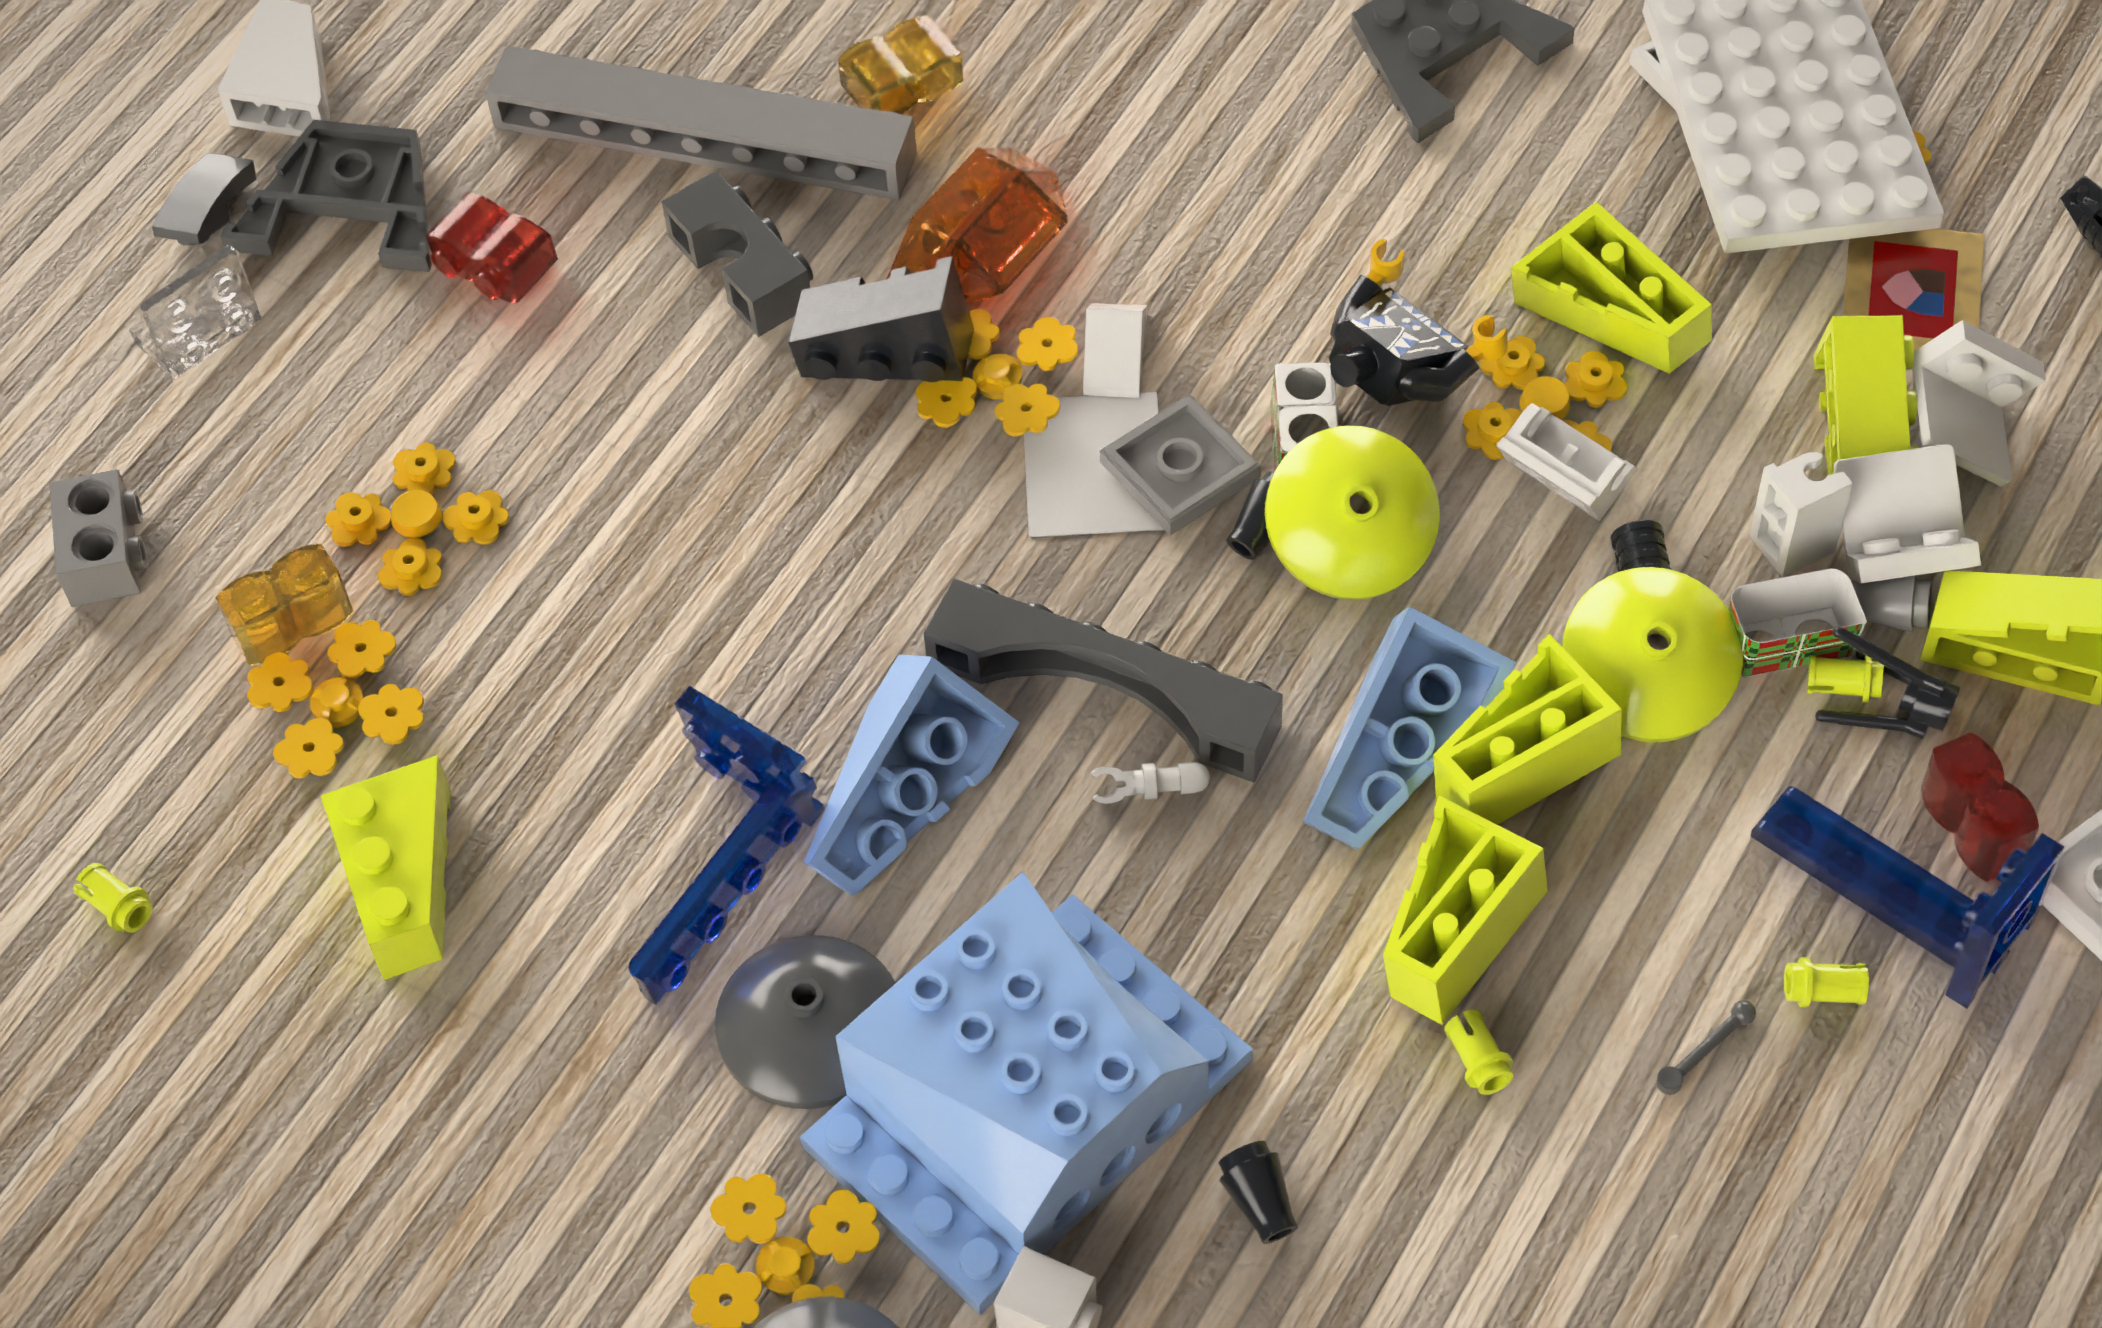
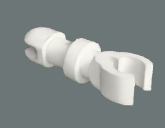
(1149, 781)

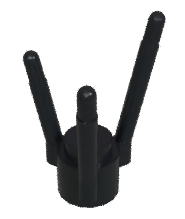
(1925, 697)

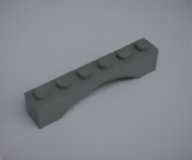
(995, 637)

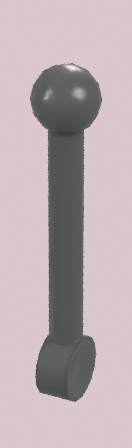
(1671, 1078)

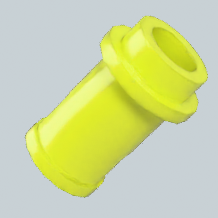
(1845, 677)
(124, 906)
(1825, 983)
(1485, 1064)

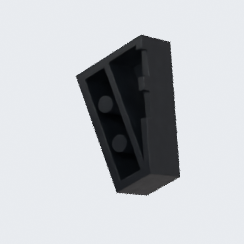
(885, 328)

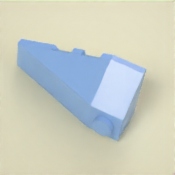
(1408, 706)
(911, 757)

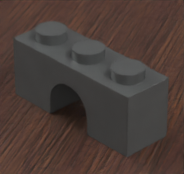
(718, 222)

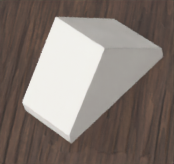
(1114, 349)

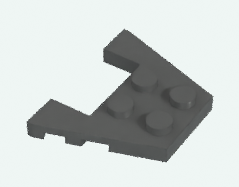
(1424, 37)
(348, 175)

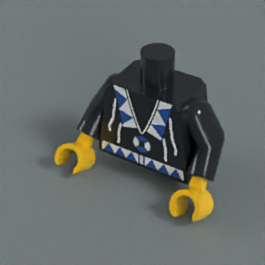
(1397, 348)

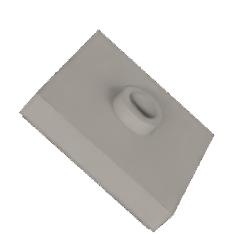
(1180, 464)

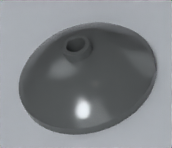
(790, 1049)

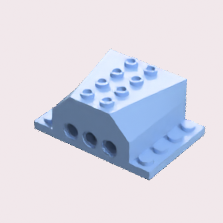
(1015, 1085)

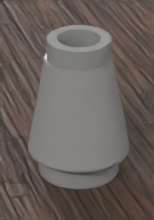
(1896, 602)

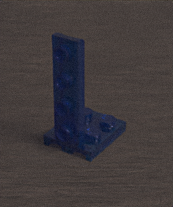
(781, 806)
(1906, 897)

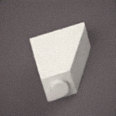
(277, 72)

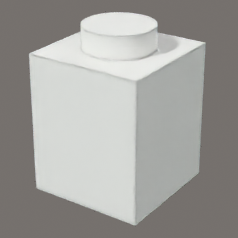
(1046, 1295)

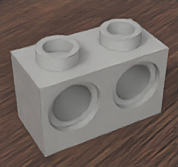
(96, 537)

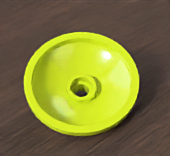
(1329, 542)
(1664, 690)

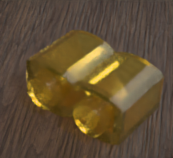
(901, 68)
(288, 602)

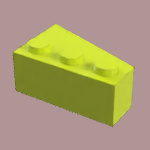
(1613, 291)
(1866, 386)
(2020, 631)
(1530, 739)
(394, 860)
(1461, 909)

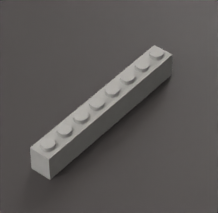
(702, 122)

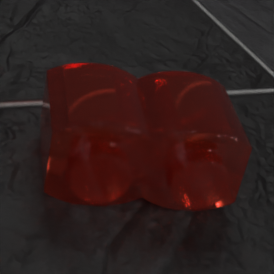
(491, 248)
(1974, 802)

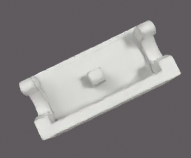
(1565, 461)
(1798, 517)

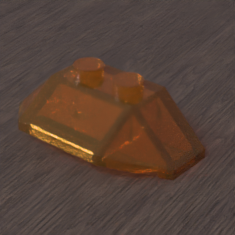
(990, 218)

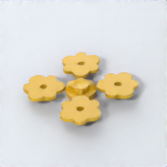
(1001, 377)
(1588, 380)
(417, 515)
(336, 700)
(784, 1262)

